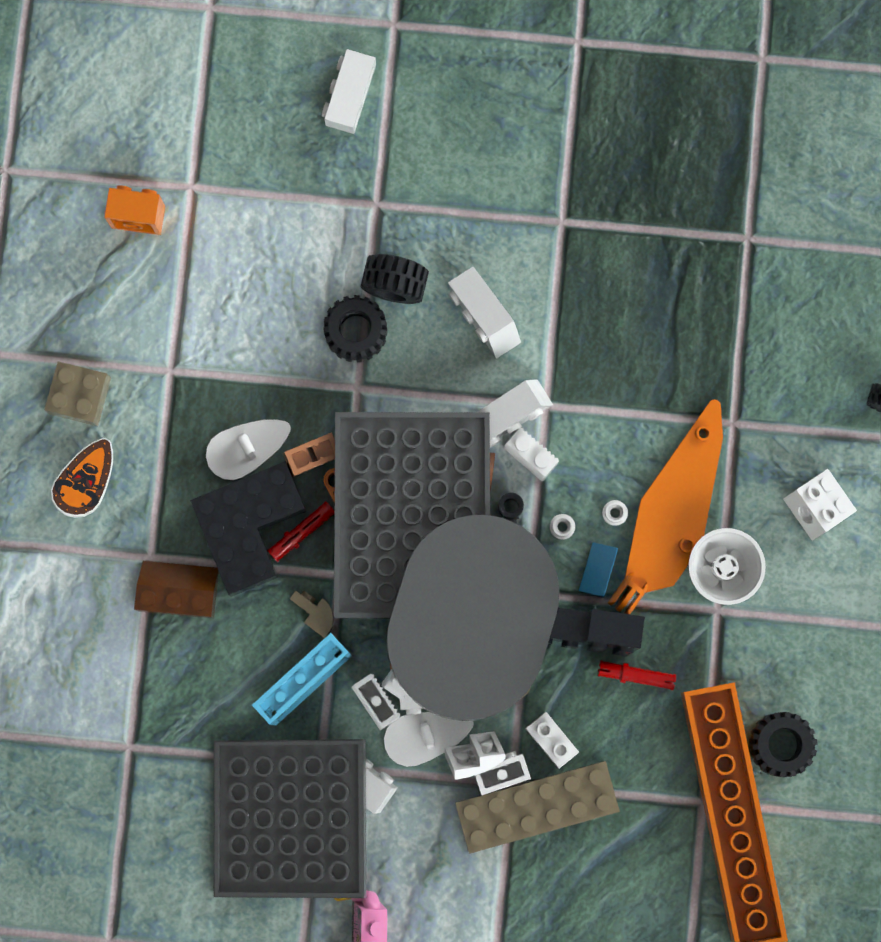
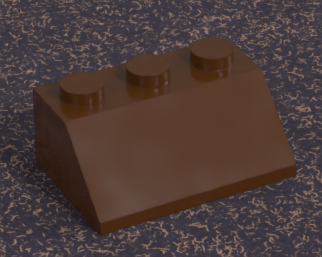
(177, 589)

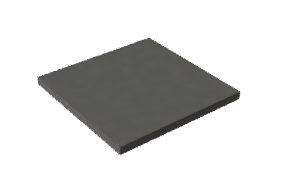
(290, 818)

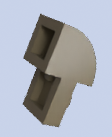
(321, 616)

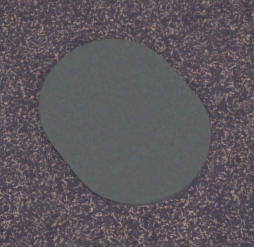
(473, 617)

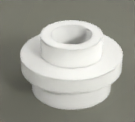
(615, 504)
(565, 519)

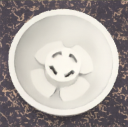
(741, 557)

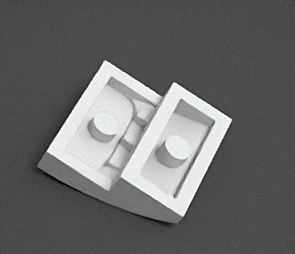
(475, 757)

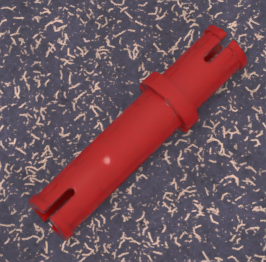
(278, 551)
(637, 675)

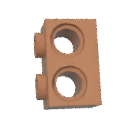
(310, 454)

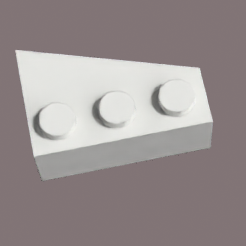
(484, 311)
(515, 407)

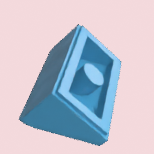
(598, 569)

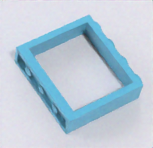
(302, 680)

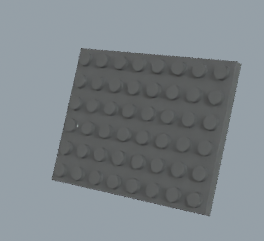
(392, 488)

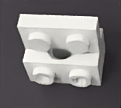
(819, 504)

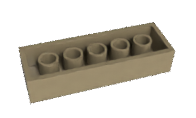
(537, 807)

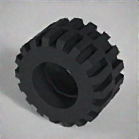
(394, 279)
(355, 307)
(805, 744)

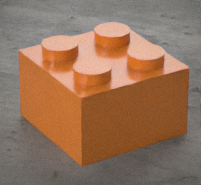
(135, 210)

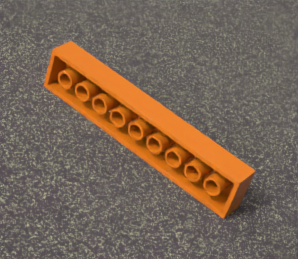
(733, 815)

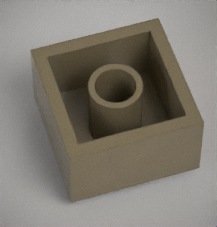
(77, 393)

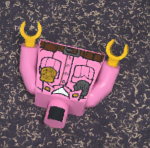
(368, 918)

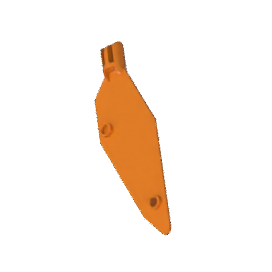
(673, 512)

